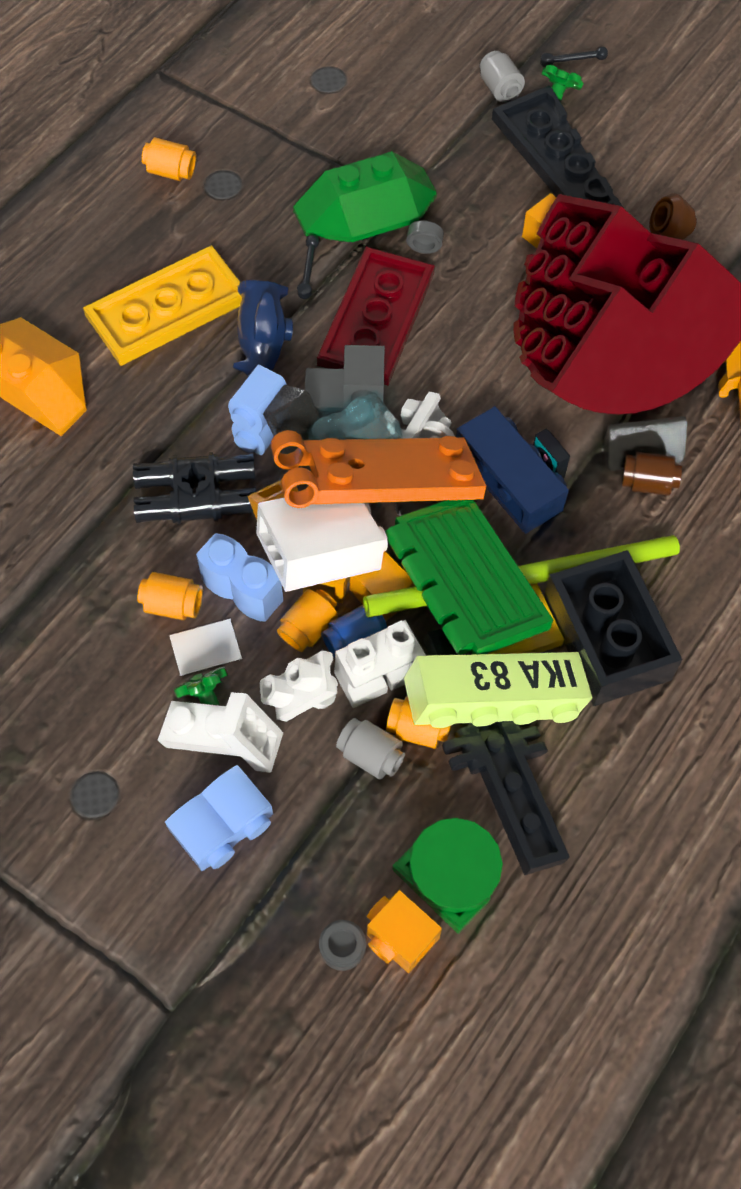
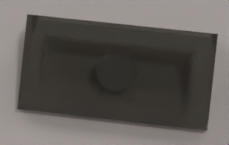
(292, 411)
(654, 436)

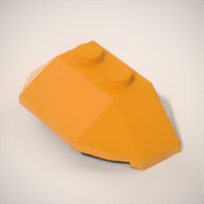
(40, 376)

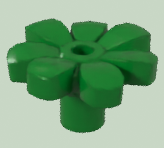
(562, 80)
(202, 686)

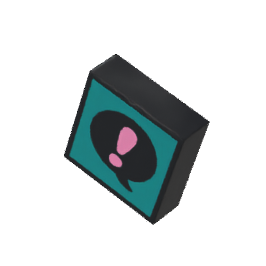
(552, 452)

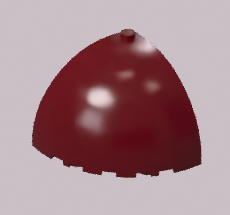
(621, 312)

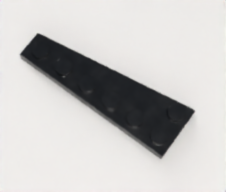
(553, 149)

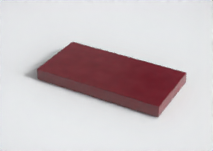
(378, 308)

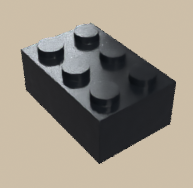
(613, 626)

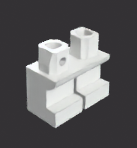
(368, 660)

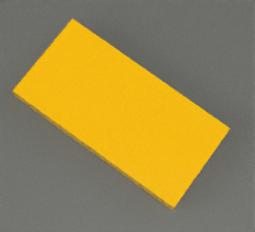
(165, 305)

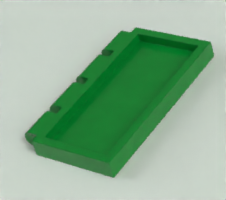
(467, 577)

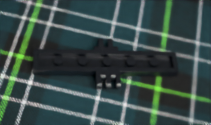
(501, 758)

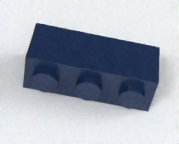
(514, 470)

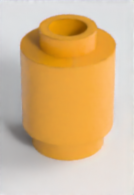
(169, 159)
(170, 596)
(307, 619)
(401, 723)

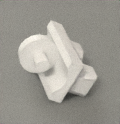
(425, 418)
(301, 687)

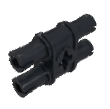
(181, 476)

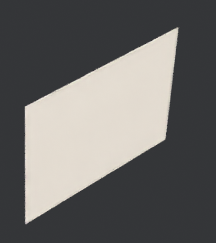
(205, 647)

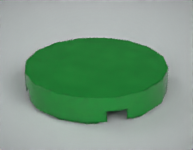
(455, 865)

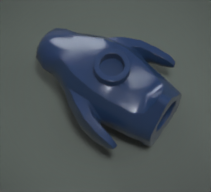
(261, 324)

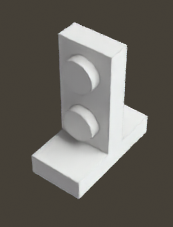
(227, 730)

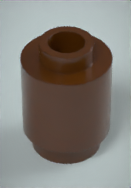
(651, 473)

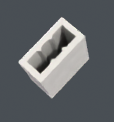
(319, 541)

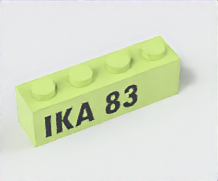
(496, 688)

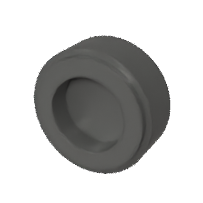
(425, 237)
(342, 945)

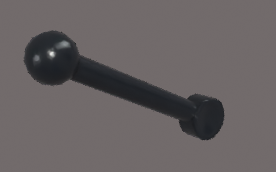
(548, 59)
(304, 289)

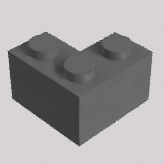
(336, 388)

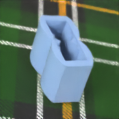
(247, 409)
(240, 577)
(220, 819)

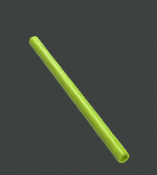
(534, 572)

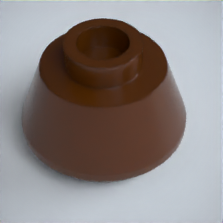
(673, 217)

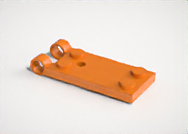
(377, 470)

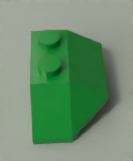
(365, 199)

